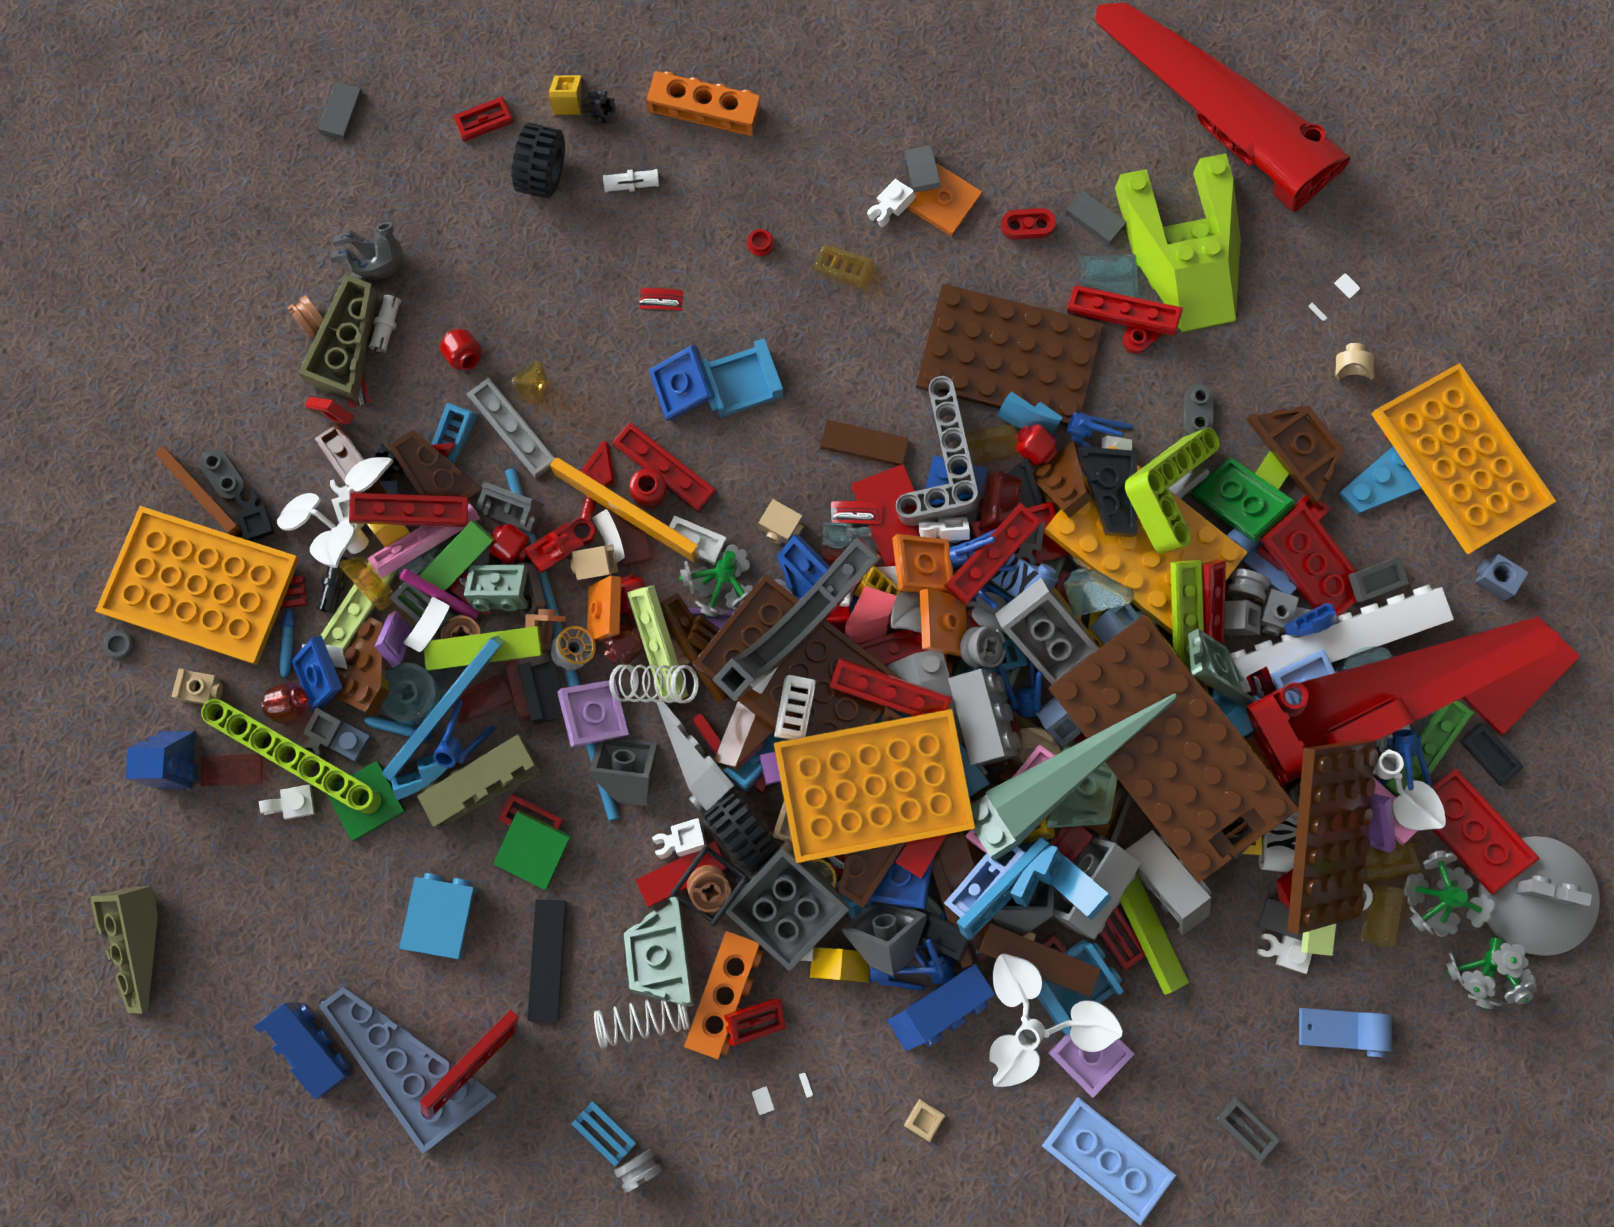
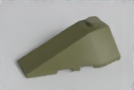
(131, 925)

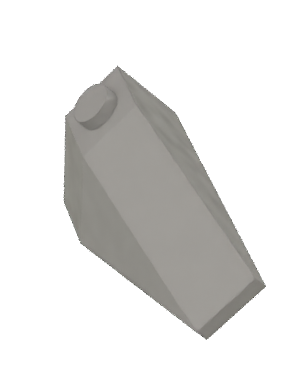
(929, 671)
(701, 773)

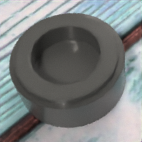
(118, 645)

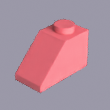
(870, 615)

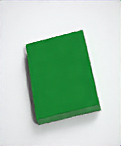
(1242, 499)

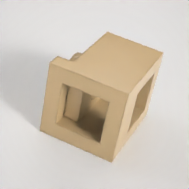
(186, 683)

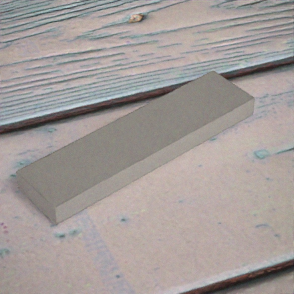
(511, 427)

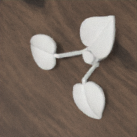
(332, 544)
(1415, 808)
(1015, 1055)

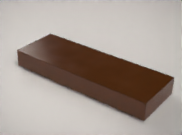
(864, 443)

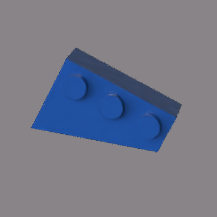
(163, 760)
(942, 1009)
(305, 1048)

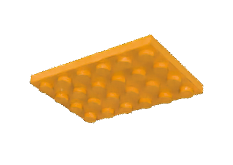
(1463, 458)
(1135, 560)
(198, 585)
(874, 785)

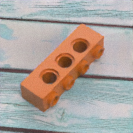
(713, 114)
(732, 947)

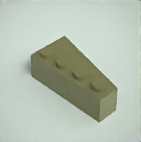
(342, 342)
(479, 782)

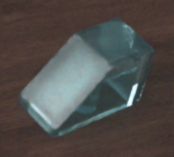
(1095, 592)

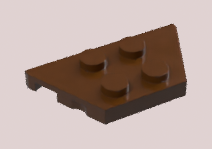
(1300, 445)

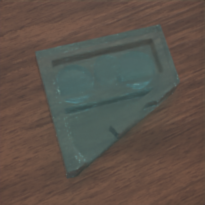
(1110, 274)

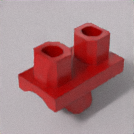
(553, 547)

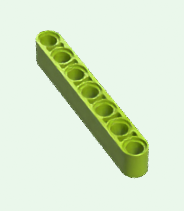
(278, 752)

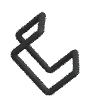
(714, 920)

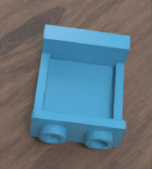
(743, 380)
(438, 916)
(1060, 1000)

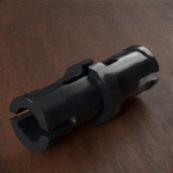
(331, 588)

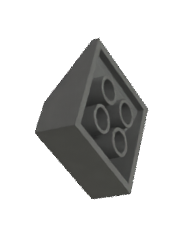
(787, 906)

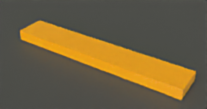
(625, 509)

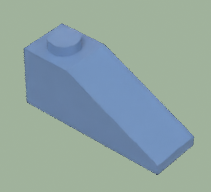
(981, 880)

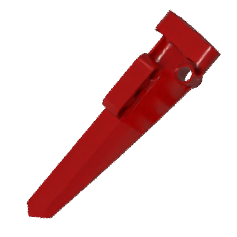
(1232, 107)
(1388, 693)

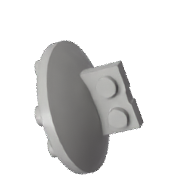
(1548, 904)

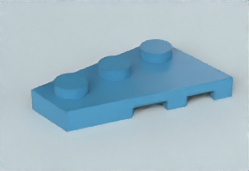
(1380, 483)

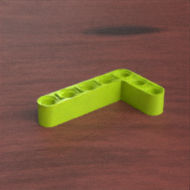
(1150, 490)

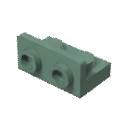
(496, 587)

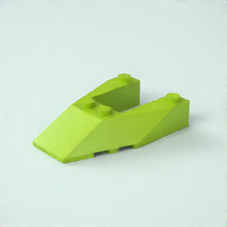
(1189, 261)

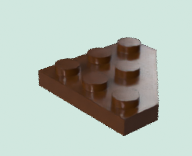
(365, 677)

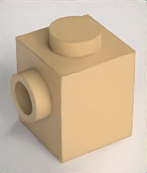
(780, 523)
(594, 562)

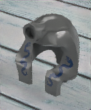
(382, 254)

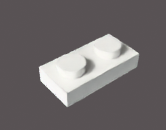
(708, 542)

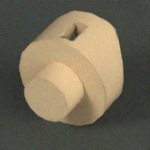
(1354, 362)

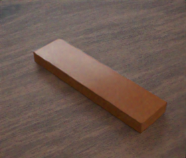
(198, 492)

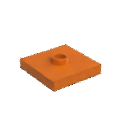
(946, 205)
(922, 563)
(604, 608)
(942, 622)

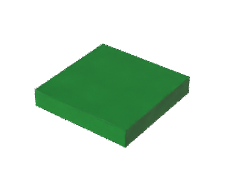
(358, 823)
(532, 849)

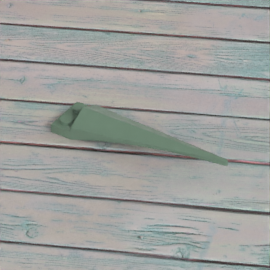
(1023, 802)

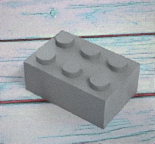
(1046, 631)
(984, 717)
(1109, 868)

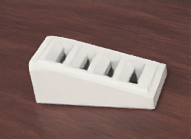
(797, 682)

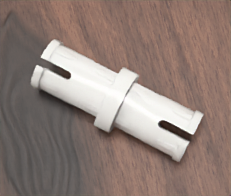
(615, 183)
(384, 323)

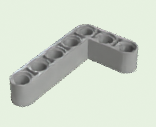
(953, 458)

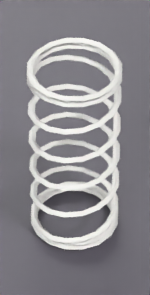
(635, 679)
(603, 1035)

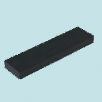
(547, 960)

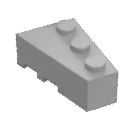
(1171, 882)

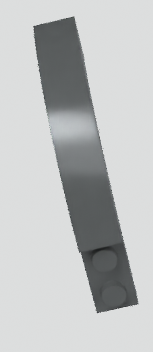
(778, 643)

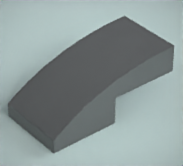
(922, 168)

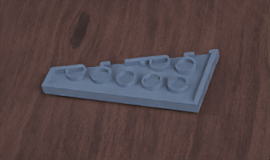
(402, 1069)

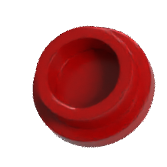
(760, 242)

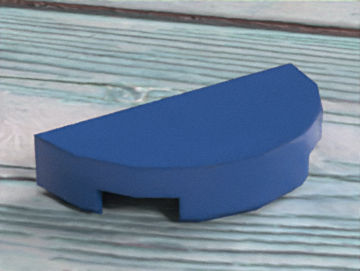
(1313, 621)

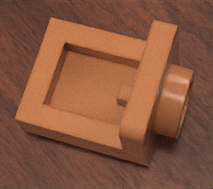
(545, 622)

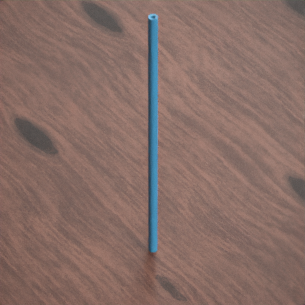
(571, 676)

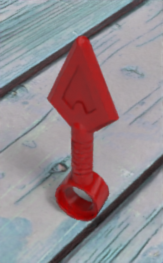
(599, 469)

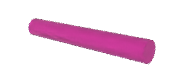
(438, 593)

